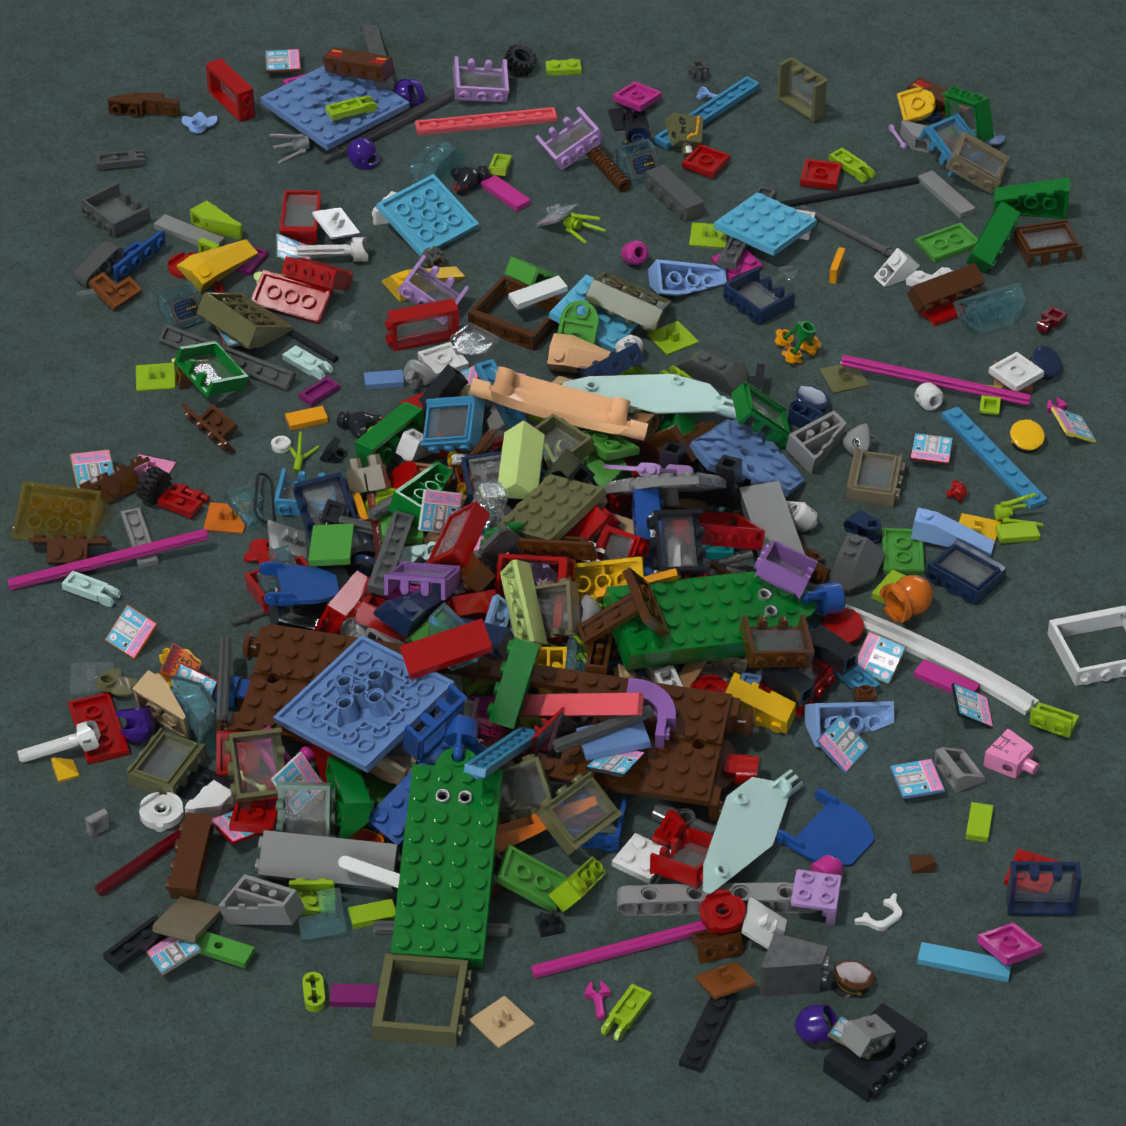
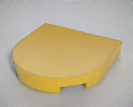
(916, 104)

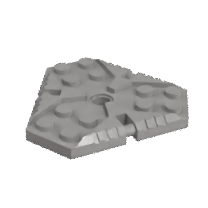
(667, 484)

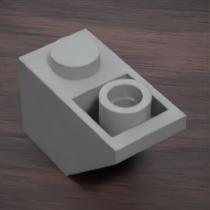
(910, 133)

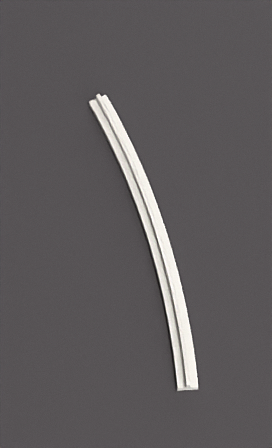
(946, 658)

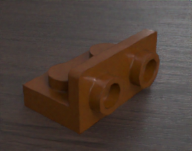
(716, 946)

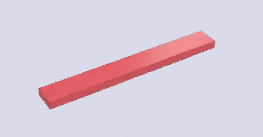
(485, 121)
(583, 704)

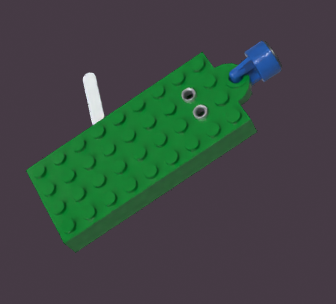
(707, 617)
(445, 855)

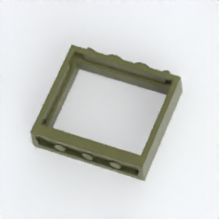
(421, 1033)

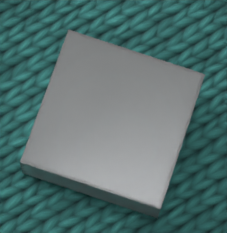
(97, 822)

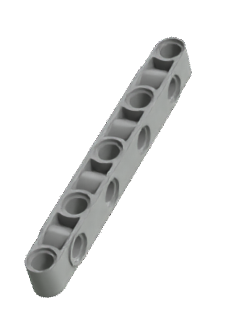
(685, 900)

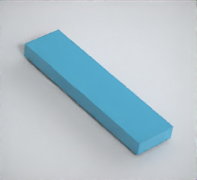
(963, 962)

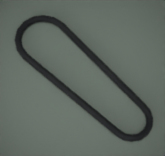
(256, 494)

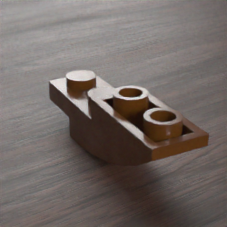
(140, 103)

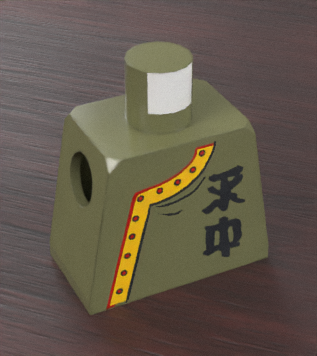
(684, 131)

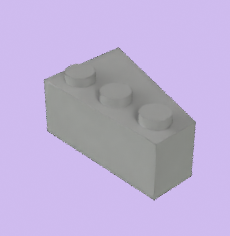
(816, 440)
(261, 903)

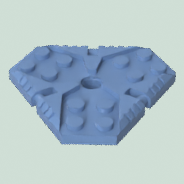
(759, 457)

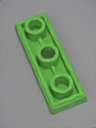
(225, 949)

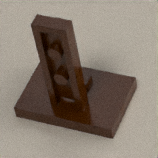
(652, 444)
(639, 601)

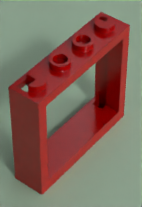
(720, 531)
(565, 570)

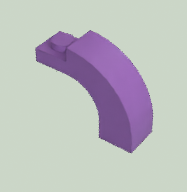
(662, 707)

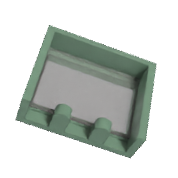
(306, 808)

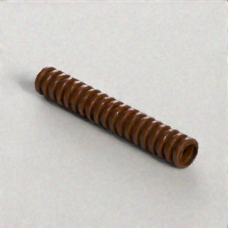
(609, 169)

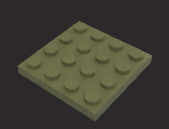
(554, 507)

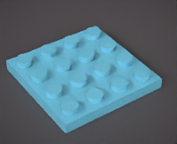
(427, 215)
(765, 224)
(610, 328)

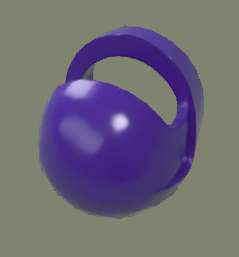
(405, 89)
(360, 151)
(139, 723)
(811, 1023)

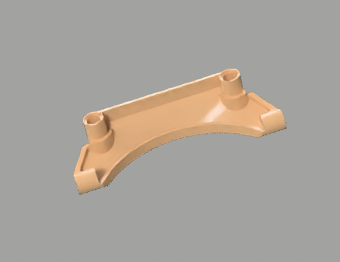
(548, 398)

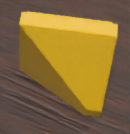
(64, 769)

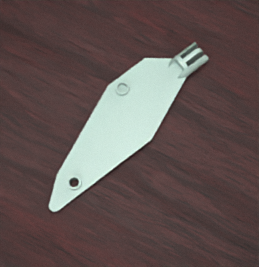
(659, 393)
(746, 827)

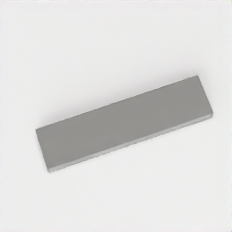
(946, 194)
(185, 230)
(138, 534)

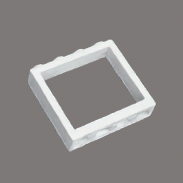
(1083, 624)

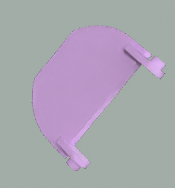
(647, 469)

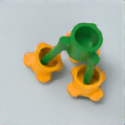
(807, 341)

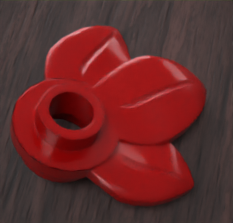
(258, 551)

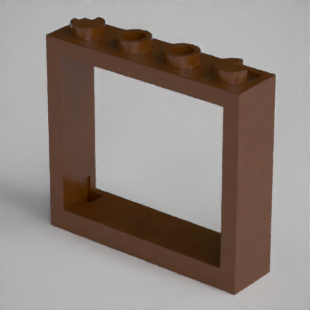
(507, 330)

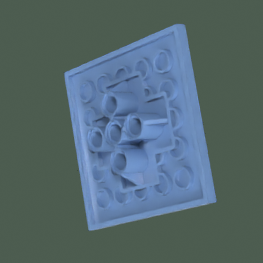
(305, 99)
(362, 704)

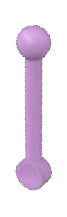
(903, 145)

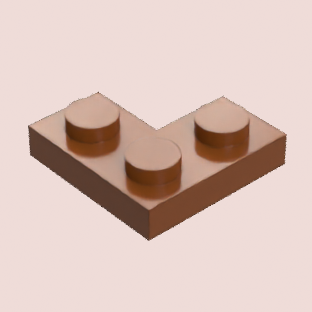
(114, 294)

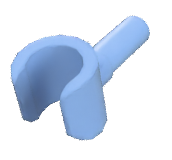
(703, 93)

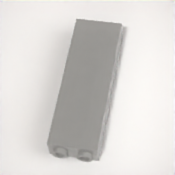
(768, 509)
(314, 857)

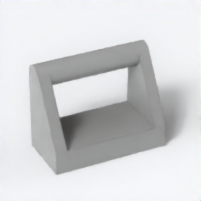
(951, 772)

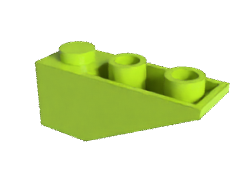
(216, 221)
(577, 884)

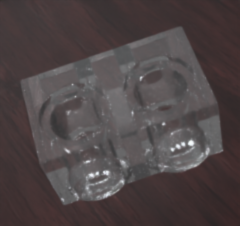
(492, 498)

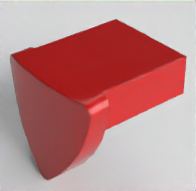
(670, 827)

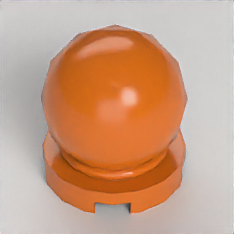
(906, 598)

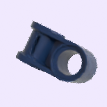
(802, 414)
(864, 525)

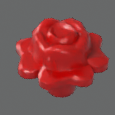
(958, 491)

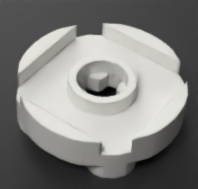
(161, 821)

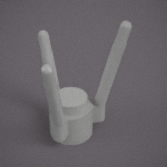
(300, 143)

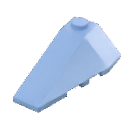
(681, 278)
(943, 531)
(859, 715)

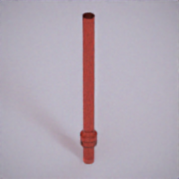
(374, 526)

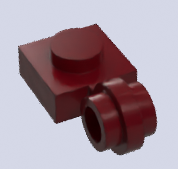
(1050, 318)

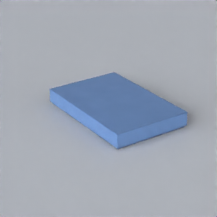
(618, 742)

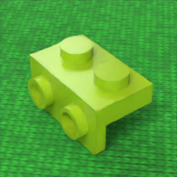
(1053, 719)
(307, 892)

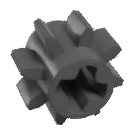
(698, 70)
(433, 257)

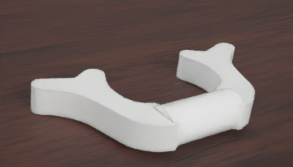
(882, 925)

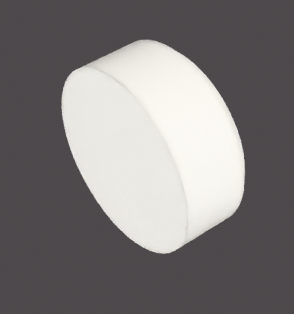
(280, 444)

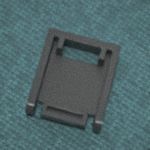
(497, 543)

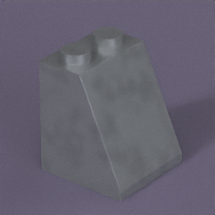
(793, 967)

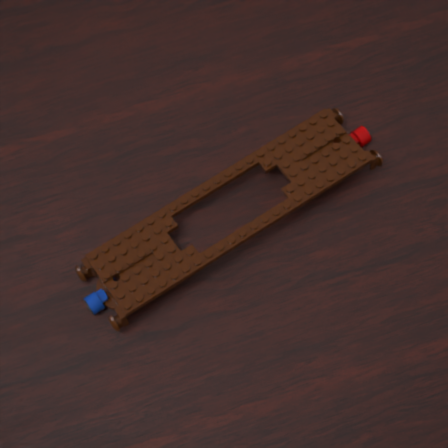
(691, 768)

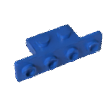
(137, 254)

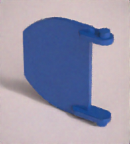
(299, 584)
(834, 832)

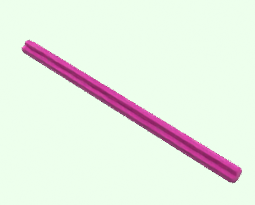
(938, 380)
(108, 559)
(616, 949)

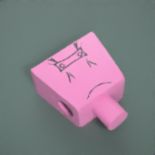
(1011, 755)

